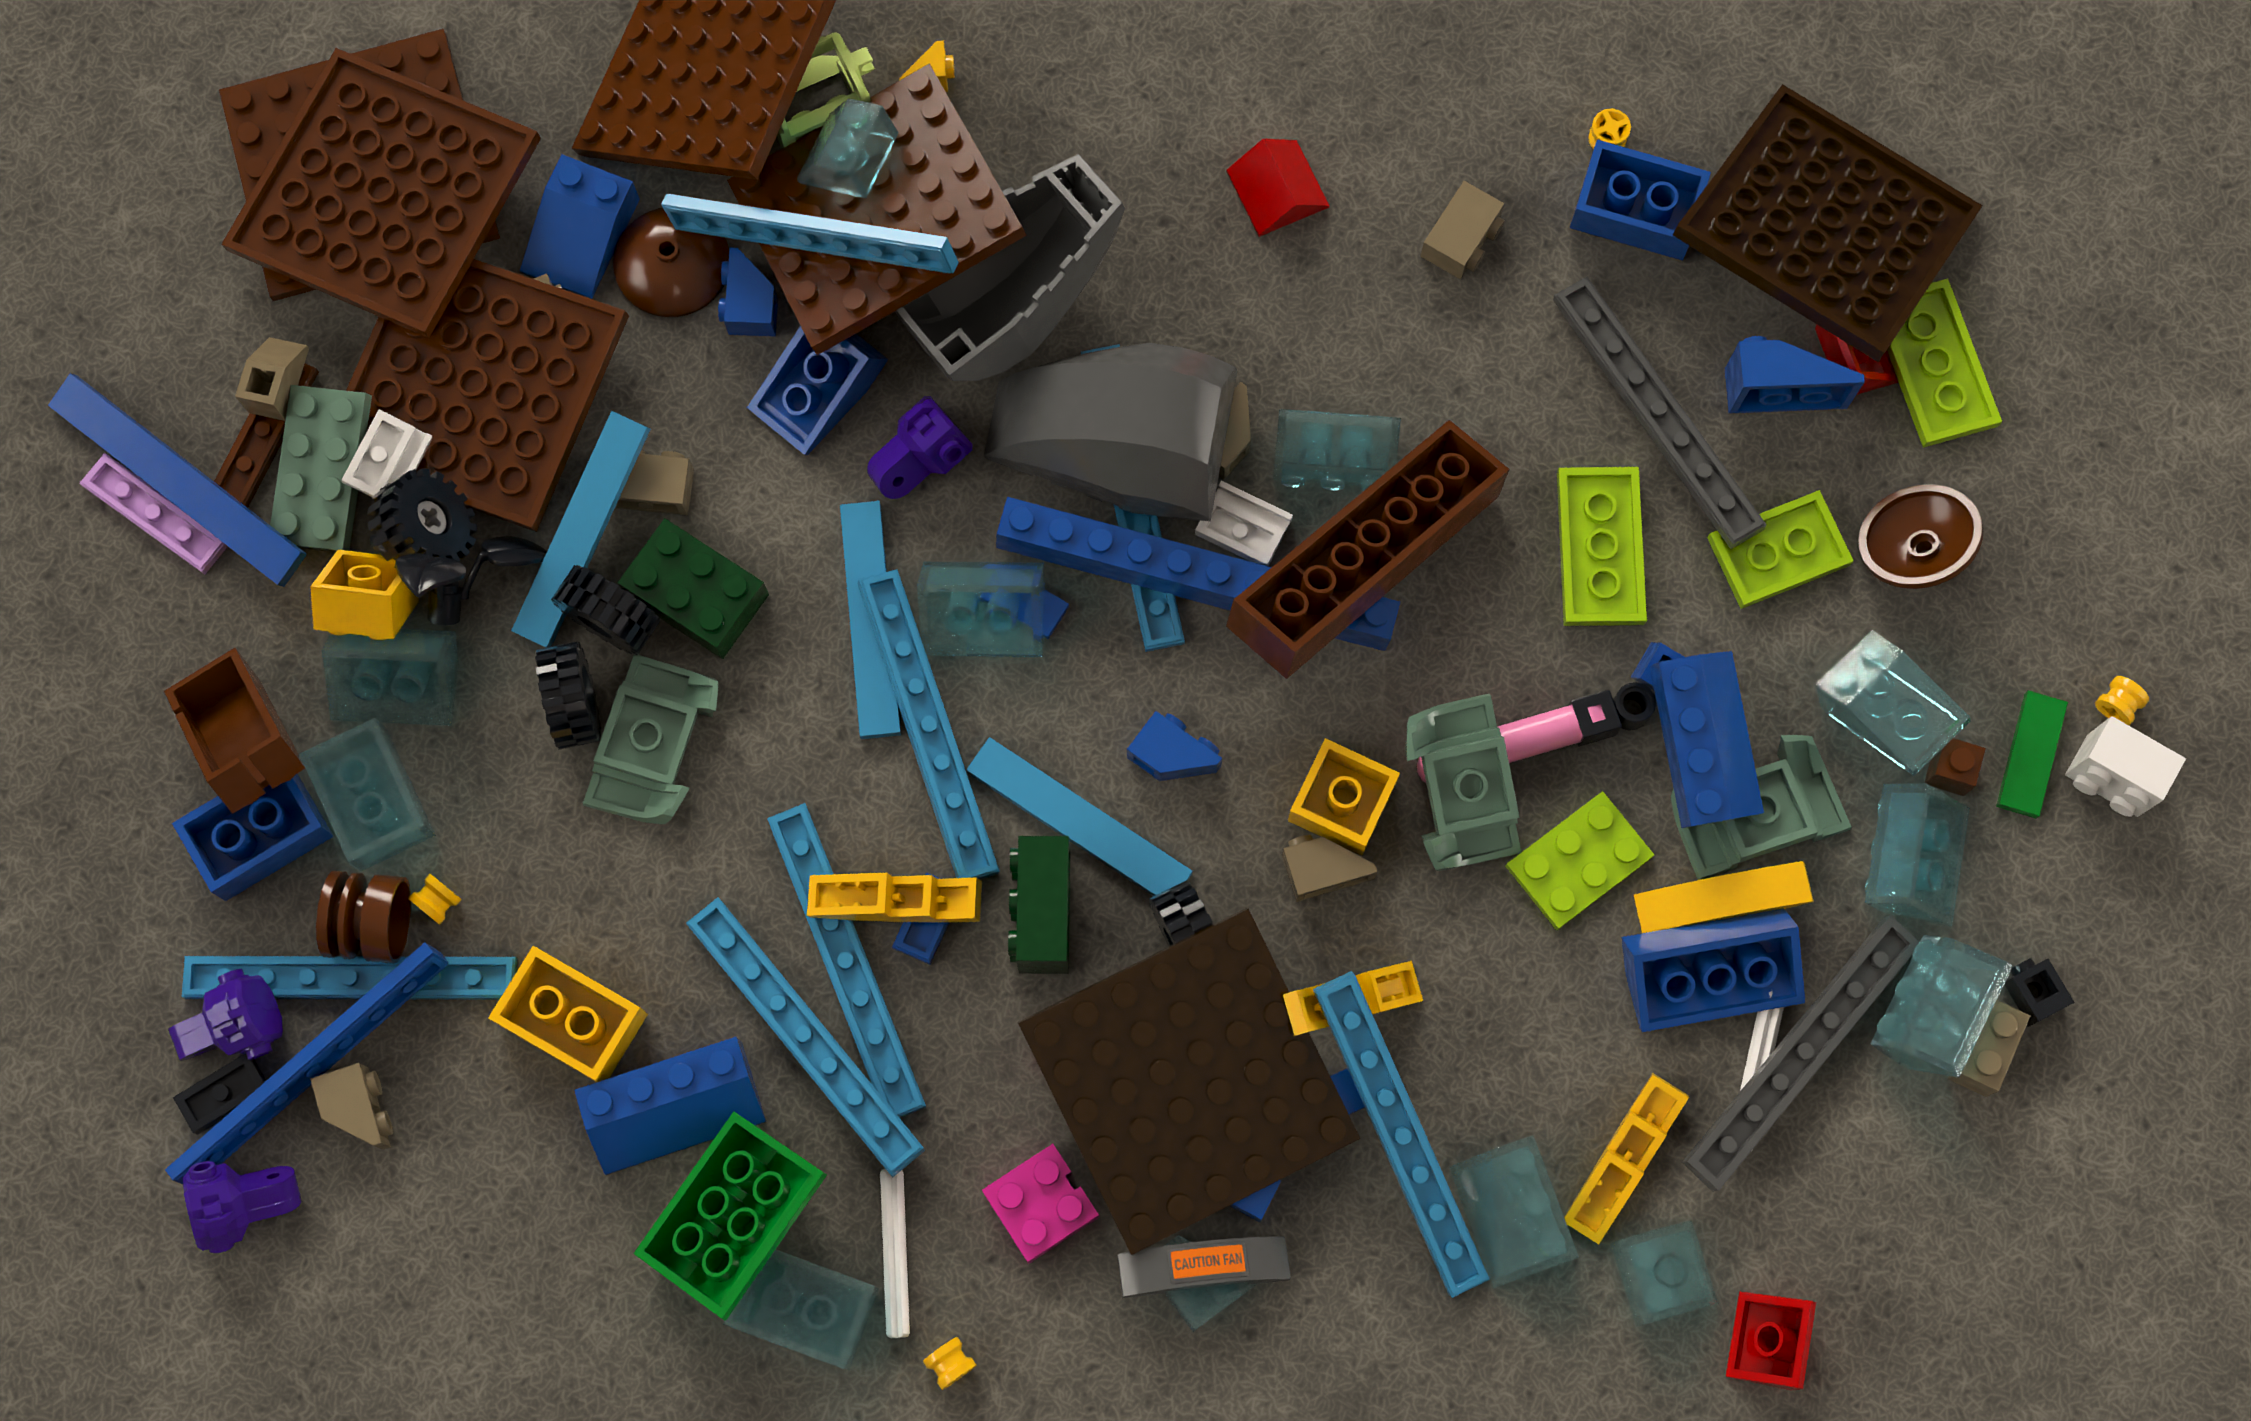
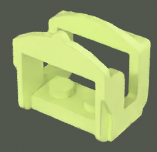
(851, 68)

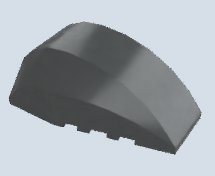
(1019, 295)
(1120, 426)

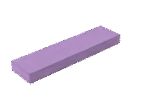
(153, 513)

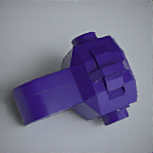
(923, 445)
(234, 1017)
(225, 1202)

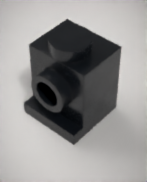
(2052, 992)

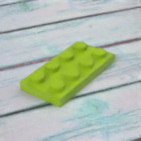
(1941, 371)
(1601, 546)

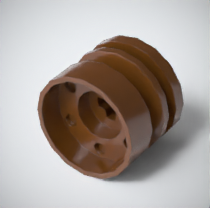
(363, 916)

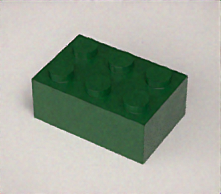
(694, 588)
(1040, 904)

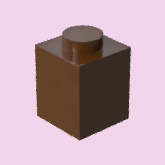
(1956, 767)

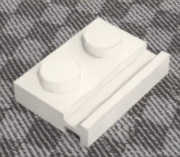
(385, 453)
(1245, 525)

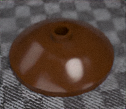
(670, 283)
(1916, 521)

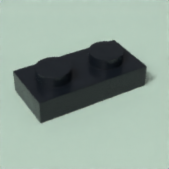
(219, 1093)

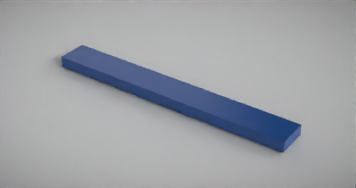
(177, 480)
(312, 1061)

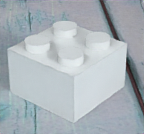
(2124, 767)

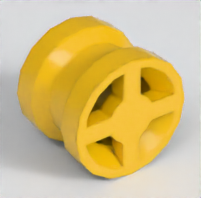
(1610, 122)
(2122, 700)
(434, 899)
(949, 1363)

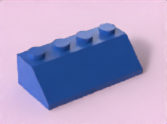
(1706, 738)
(1714, 969)
(668, 1105)

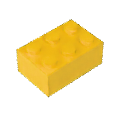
(568, 1015)

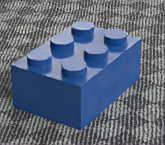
(1637, 198)
(254, 841)

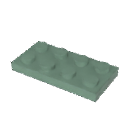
(316, 450)

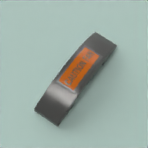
(1203, 1265)

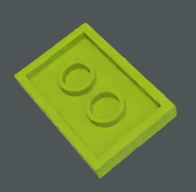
(1792, 550)
(1579, 860)

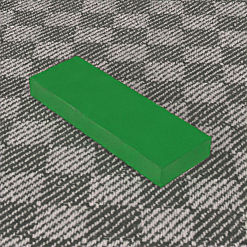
(2032, 754)

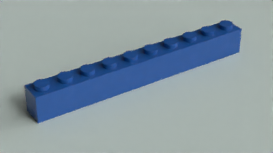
(1155, 563)

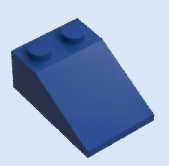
(578, 225)
(1782, 377)
(812, 391)

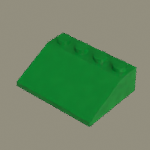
(730, 1215)

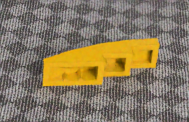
(1724, 897)
(894, 898)
(1382, 988)
(1625, 1158)

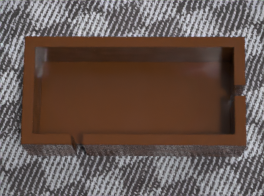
(234, 730)

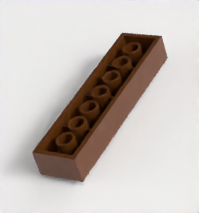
(1366, 549)

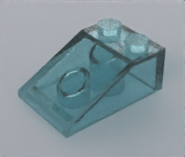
(1890, 703)

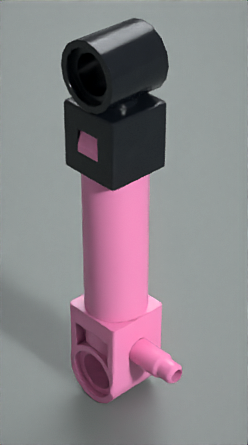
(1581, 722)

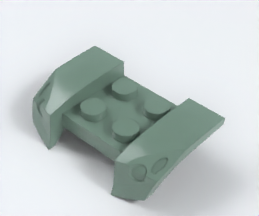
(648, 740)
(1465, 782)
(1796, 805)

